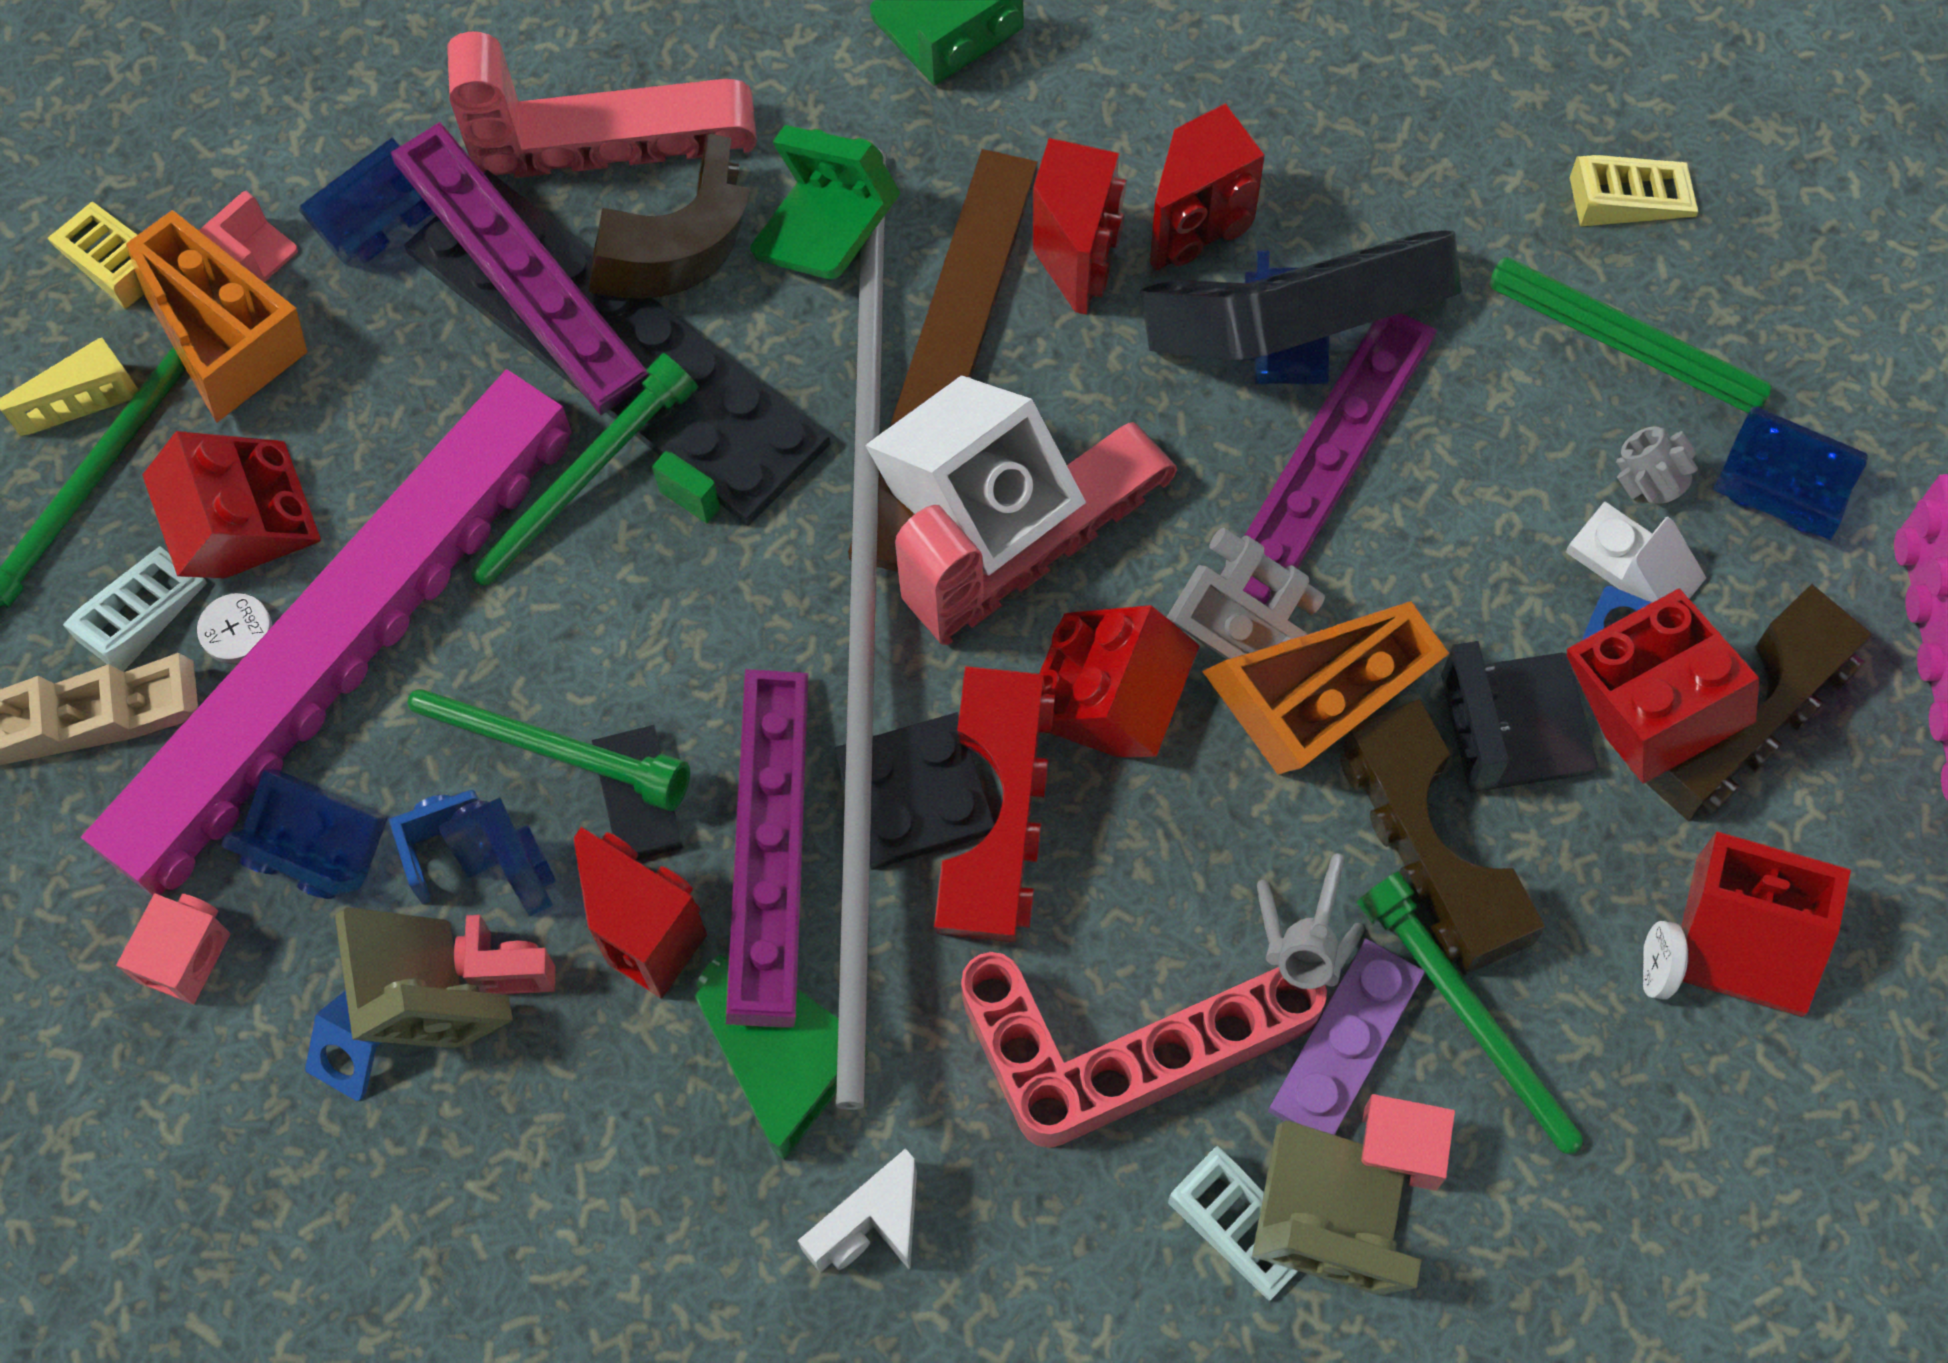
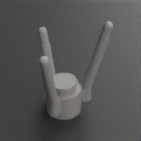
(1309, 949)

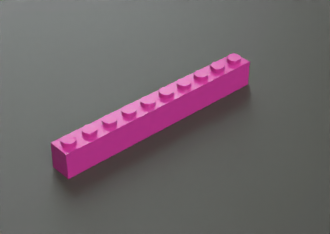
(329, 636)

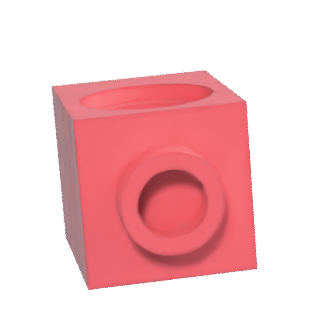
(175, 946)

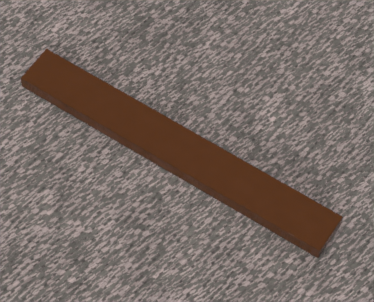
(960, 305)

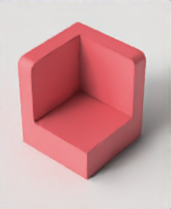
(249, 238)
(1408, 1139)

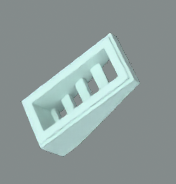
(133, 636)
(1184, 1201)

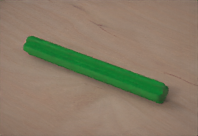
(1629, 335)

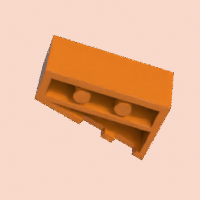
(215, 312)
(1323, 684)

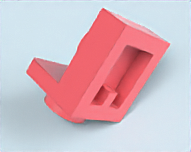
(509, 970)

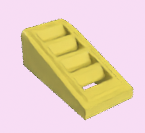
(1613, 208)
(123, 283)
(69, 390)

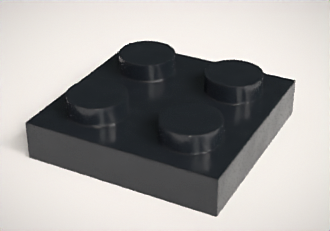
(922, 792)

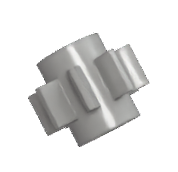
(1656, 465)

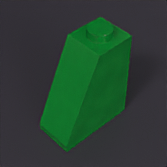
(781, 1070)

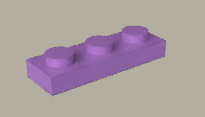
(1347, 1039)

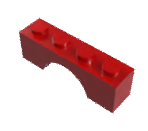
(983, 887)

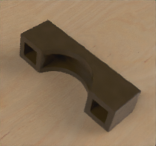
(1801, 654)
(1476, 909)

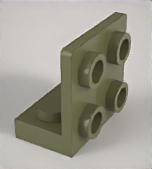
(406, 982)
(1332, 1213)

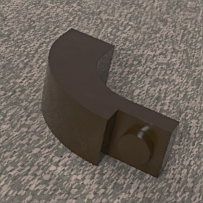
(674, 250)

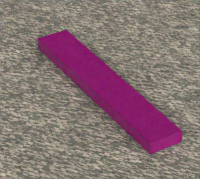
(521, 268)
(1337, 442)
(768, 851)

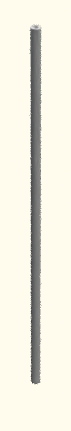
(860, 684)

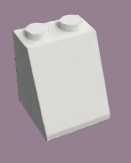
(984, 463)

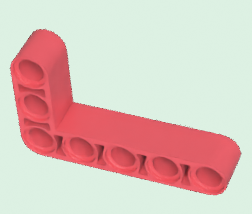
(585, 128)
(944, 569)
(1130, 1055)

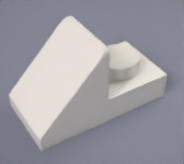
(1636, 558)
(880, 1203)

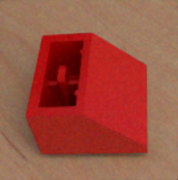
(1205, 187)
(1077, 218)
(227, 503)
(1117, 678)
(1664, 685)
(637, 916)
(1762, 922)

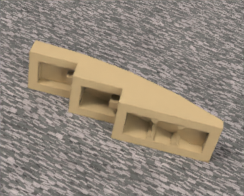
(94, 708)

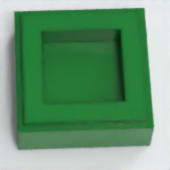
(686, 486)

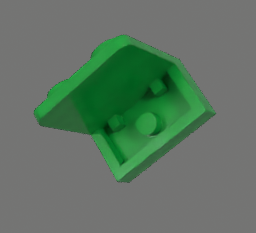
(946, 33)
(832, 207)

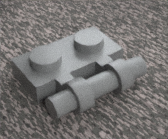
(1229, 619)

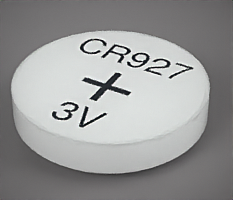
(232, 627)
(1664, 960)

